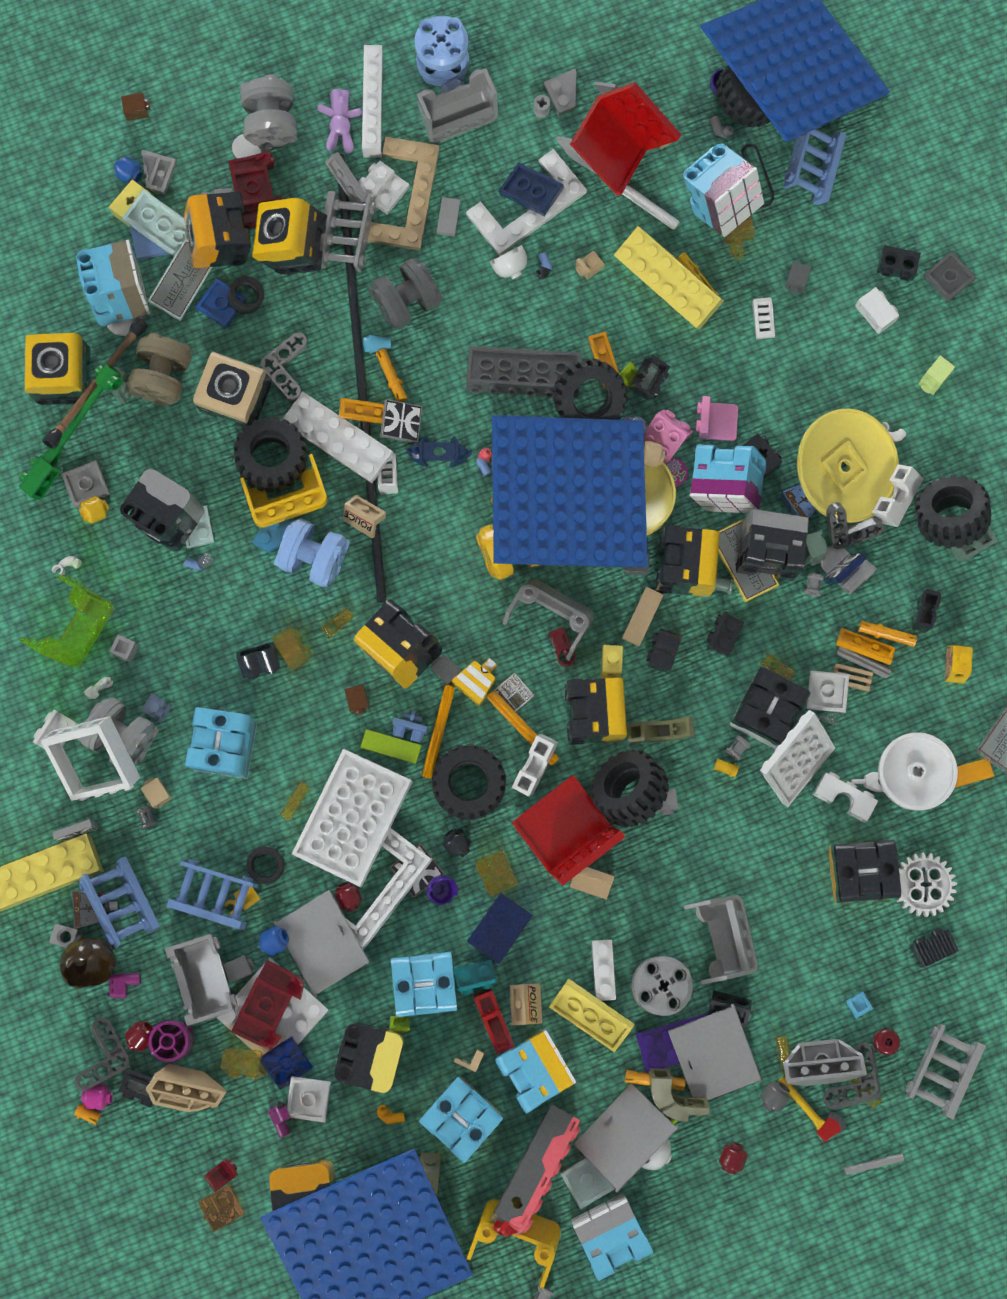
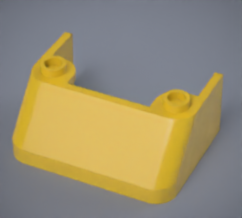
(542, 1233)

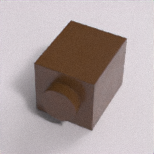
(135, 106)
(357, 699)

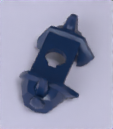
(424, 452)

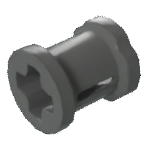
(151, 821)

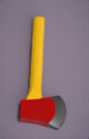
(825, 1129)

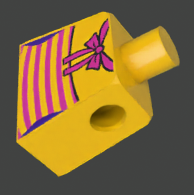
(958, 662)

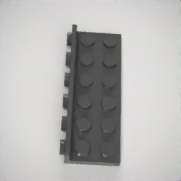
(516, 370)

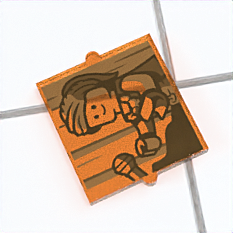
(221, 1208)

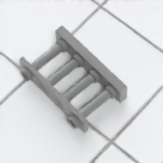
(333, 204)
(965, 1071)

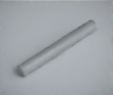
(873, 1164)

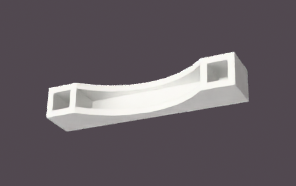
(372, 101)

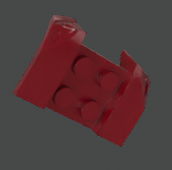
(253, 181)
(267, 1004)

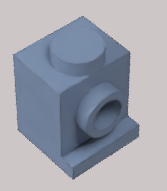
(156, 708)

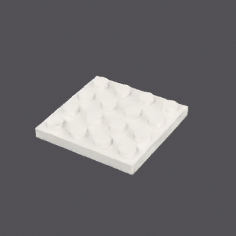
(797, 758)
(296, 1021)

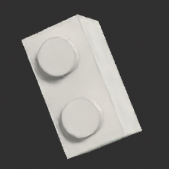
(877, 310)

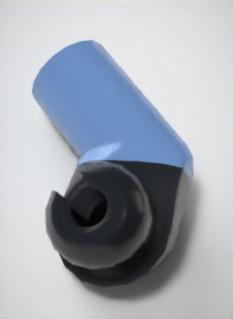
(545, 267)

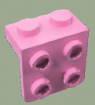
(716, 420)
(668, 432)

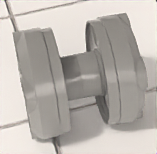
(268, 101)
(136, 736)
(658, 998)

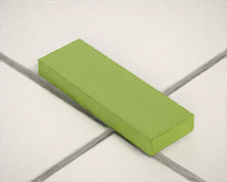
(391, 746)

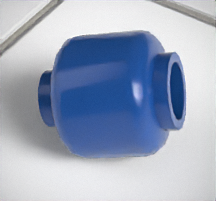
(128, 170)
(274, 940)

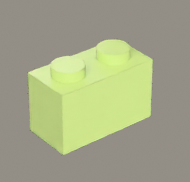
(936, 375)

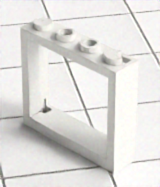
(114, 747)

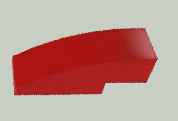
(493, 1020)

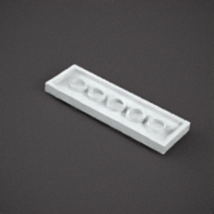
(338, 437)

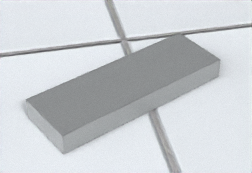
(346, 179)

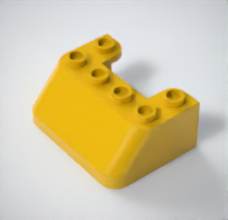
(290, 505)

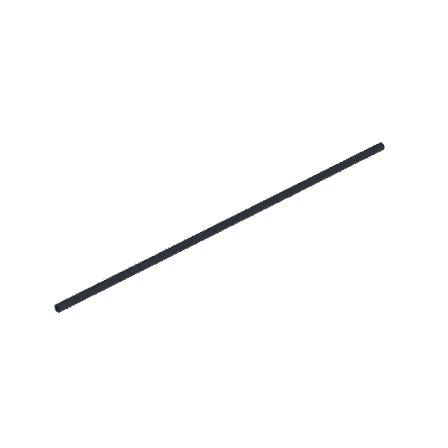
(362, 390)

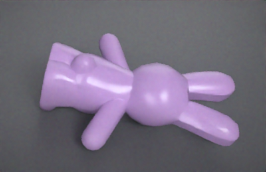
(340, 121)

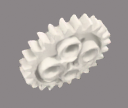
(942, 884)

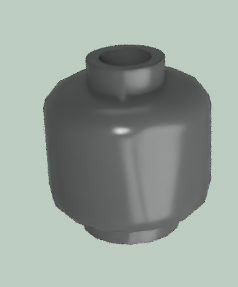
(775, 1096)

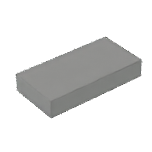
(448, 216)

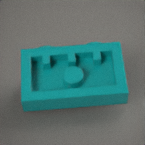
(475, 976)

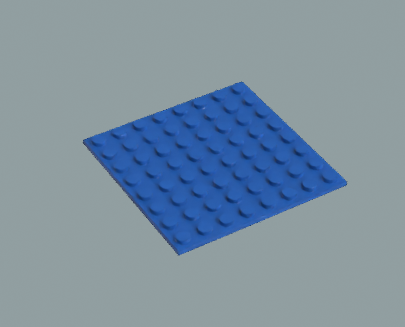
(795, 63)
(568, 492)
(369, 1237)

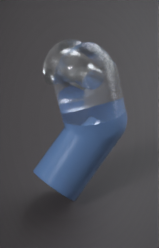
(199, 564)

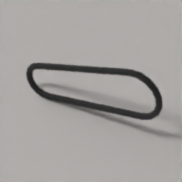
(764, 170)

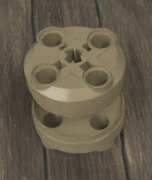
(163, 357)

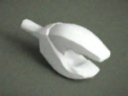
(870, 782)

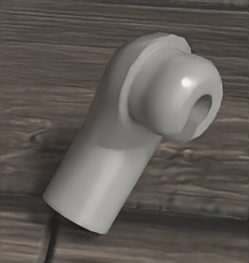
(724, 132)

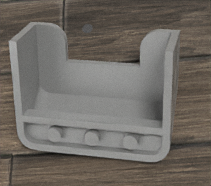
(460, 108)

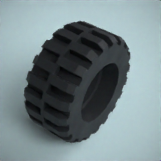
(738, 101)
(585, 371)
(270, 431)
(953, 530)
(617, 775)
(442, 782)

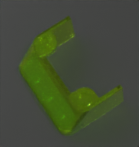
(82, 630)

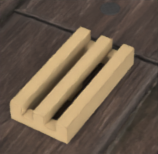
(857, 671)

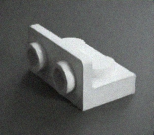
(53, 721)

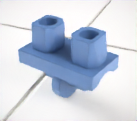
(401, 725)

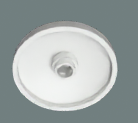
(917, 771)

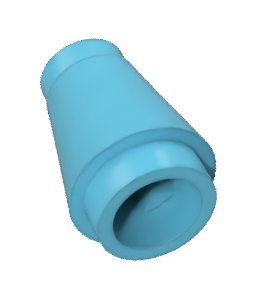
(375, 343)

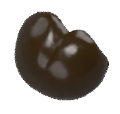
(87, 963)

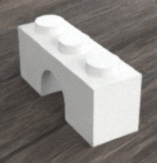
(906, 483)
(533, 770)
(861, 803)
(603, 970)

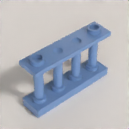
(826, 174)
(130, 887)
(216, 914)

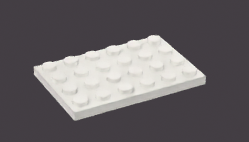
(352, 818)

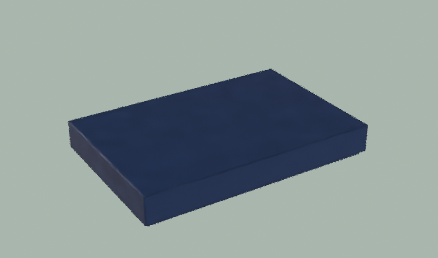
(531, 189)

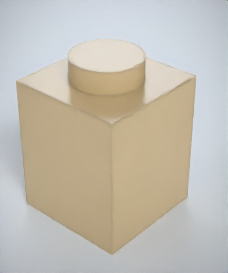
(156, 792)

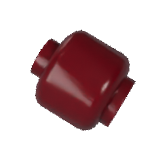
(347, 896)
(138, 1036)
(891, 1045)
(733, 1158)

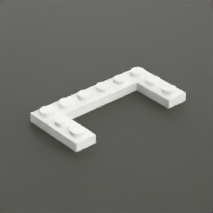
(506, 238)
(413, 866)

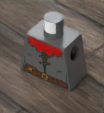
(83, 912)

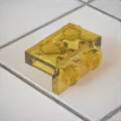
(496, 873)
(242, 1062)

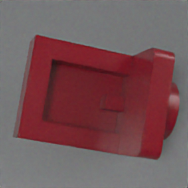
(221, 1174)

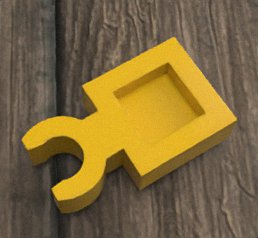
(251, 898)

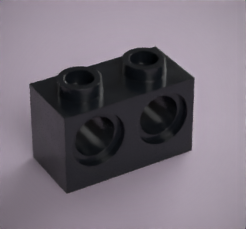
(898, 258)
(723, 1000)

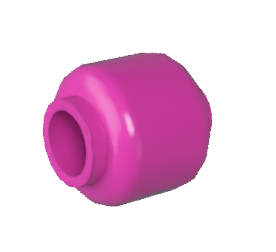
(97, 1097)

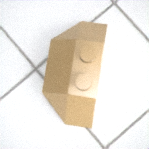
(184, 1089)

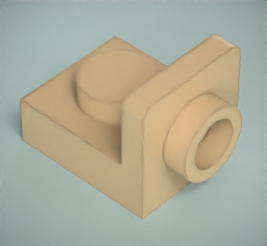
(589, 265)

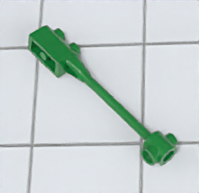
(44, 468)

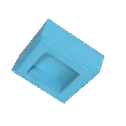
(859, 1004)

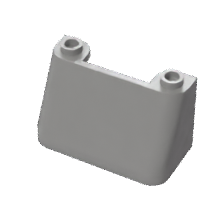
(201, 979)

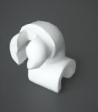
(897, 435)
(67, 561)
(92, 691)

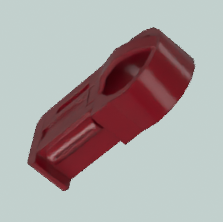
(561, 644)

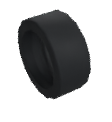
(251, 283)
(265, 850)

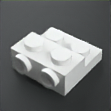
(383, 186)

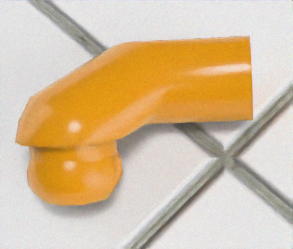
(388, 1116)

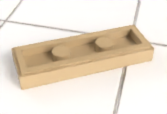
(642, 616)

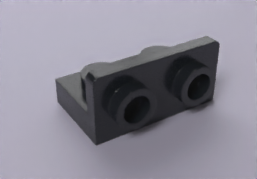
(725, 634)

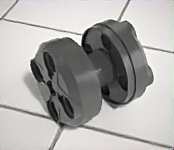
(416, 287)

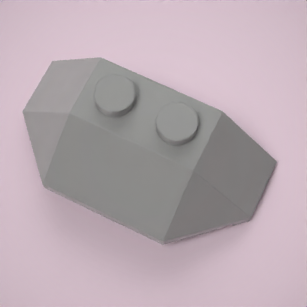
(823, 1063)

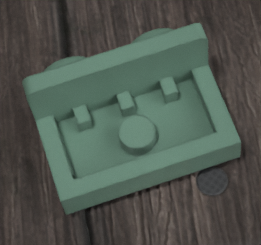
(122, 393)

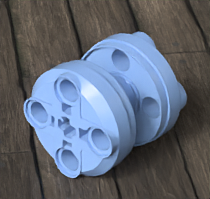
(441, 50)
(299, 547)

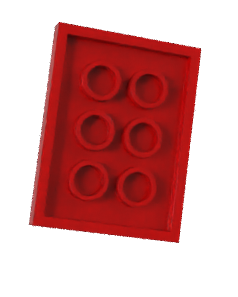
(620, 132)
(566, 831)

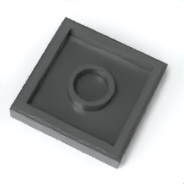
(949, 276)

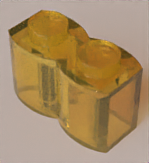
(291, 648)

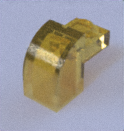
(741, 233)

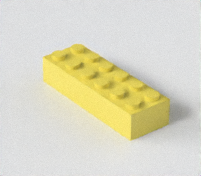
(668, 277)
(48, 871)

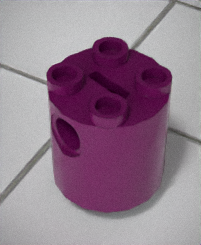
(171, 1041)

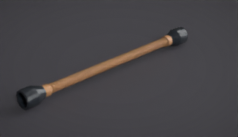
(54, 436)

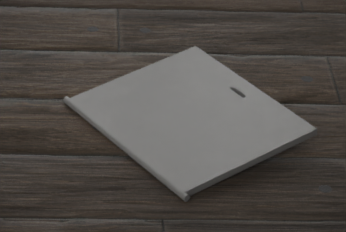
(319, 943)
(716, 1052)
(625, 1136)

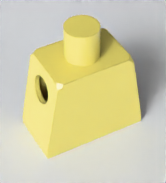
(611, 661)

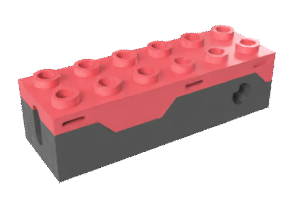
(534, 1172)

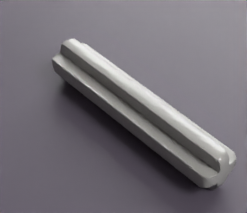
(864, 662)

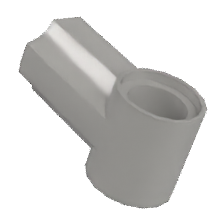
(859, 575)

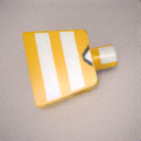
(476, 680)

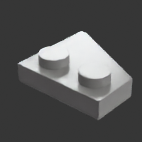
(562, 91)
(158, 171)

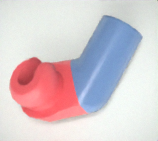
(483, 460)

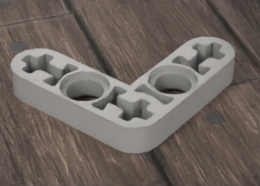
(279, 362)

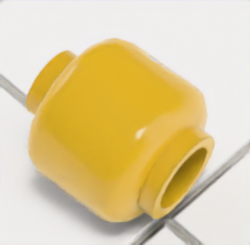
(93, 509)

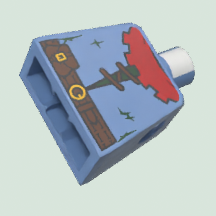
(797, 502)

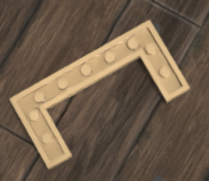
(412, 234)

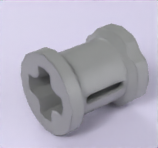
(539, 101)
(813, 584)
(737, 748)
(544, 1293)

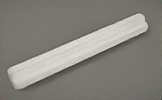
(650, 207)

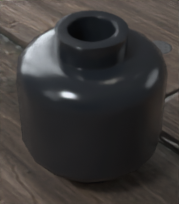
(457, 843)

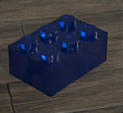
(499, 928)

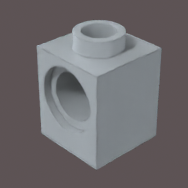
(124, 648)
(58, 933)

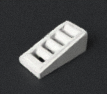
(763, 302)
(389, 485)

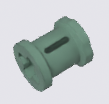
(724, 584)

